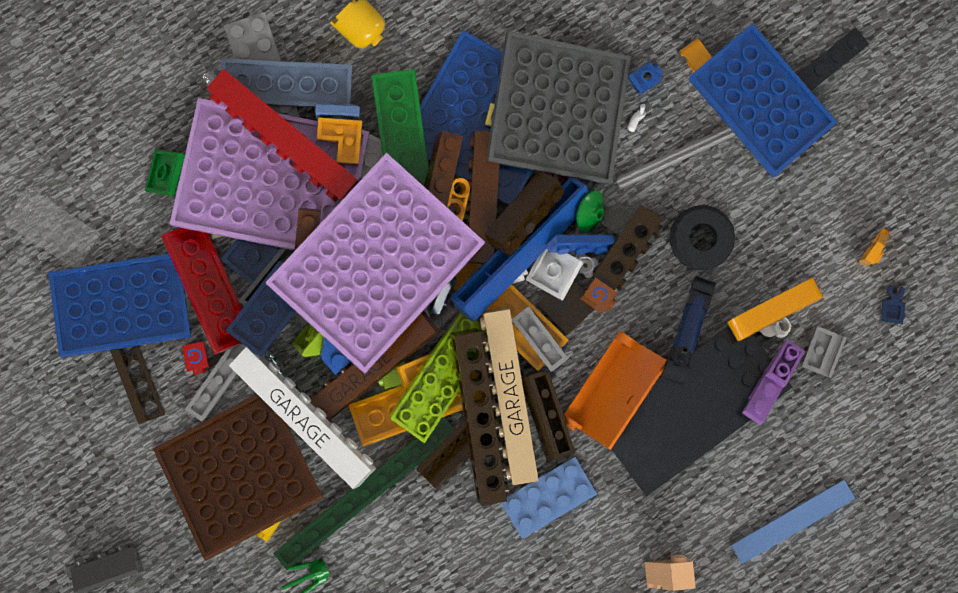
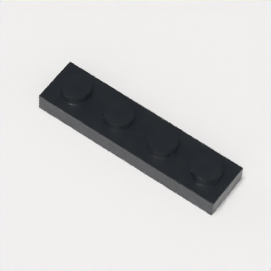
(833, 59)

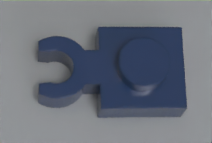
(893, 309)

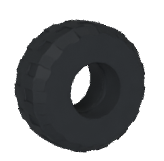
(717, 222)

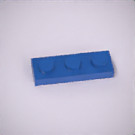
(580, 244)

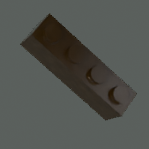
(524, 213)
(547, 415)

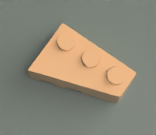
(671, 573)

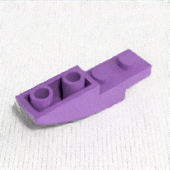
(773, 381)

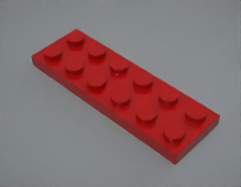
(205, 284)

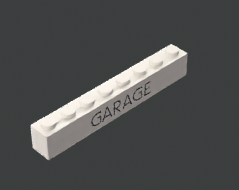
(303, 417)

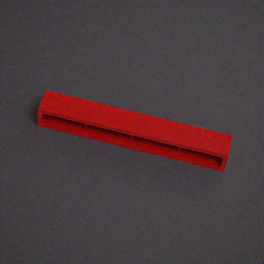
(282, 135)

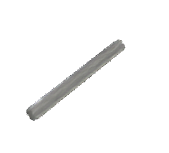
(674, 157)

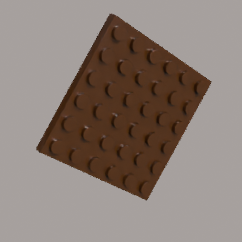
(237, 475)

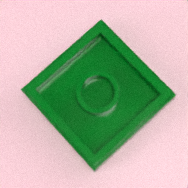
(164, 172)

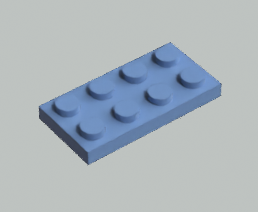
(549, 497)

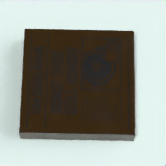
(568, 312)

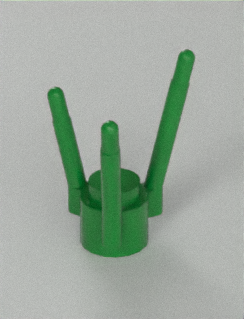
(318, 571)

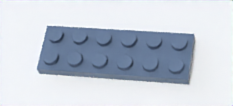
(293, 82)

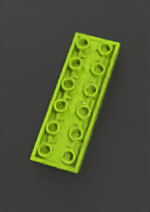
(433, 385)

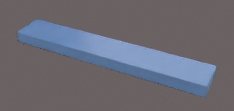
(792, 521)

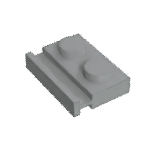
(823, 352)

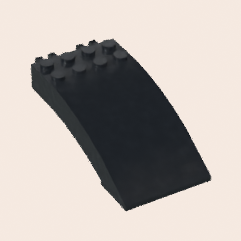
(687, 421)

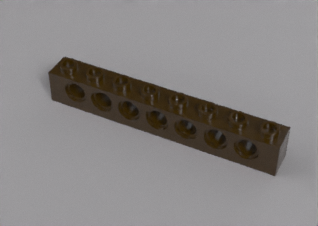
(486, 493)

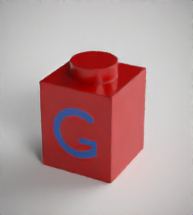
(196, 357)

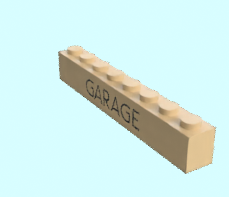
(510, 396)

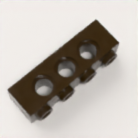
(651, 223)

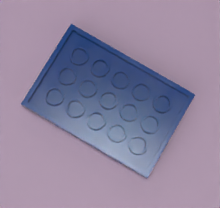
(762, 100)
(118, 305)

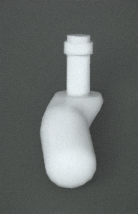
(636, 118)

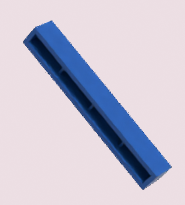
(503, 270)

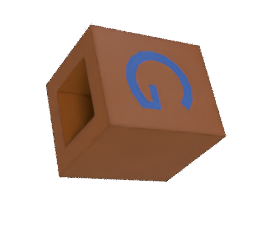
(599, 296)

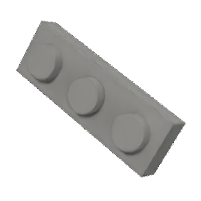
(539, 339)

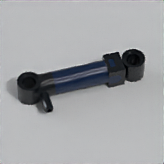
(688, 330)

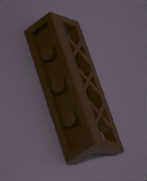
(131, 387)
(448, 456)

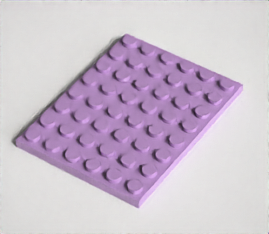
(241, 186)
(375, 263)

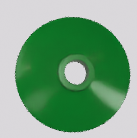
(590, 211)

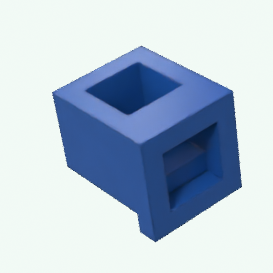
(642, 85)

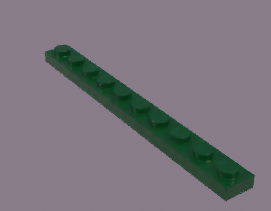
(361, 496)

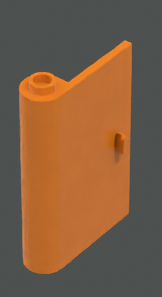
(614, 390)

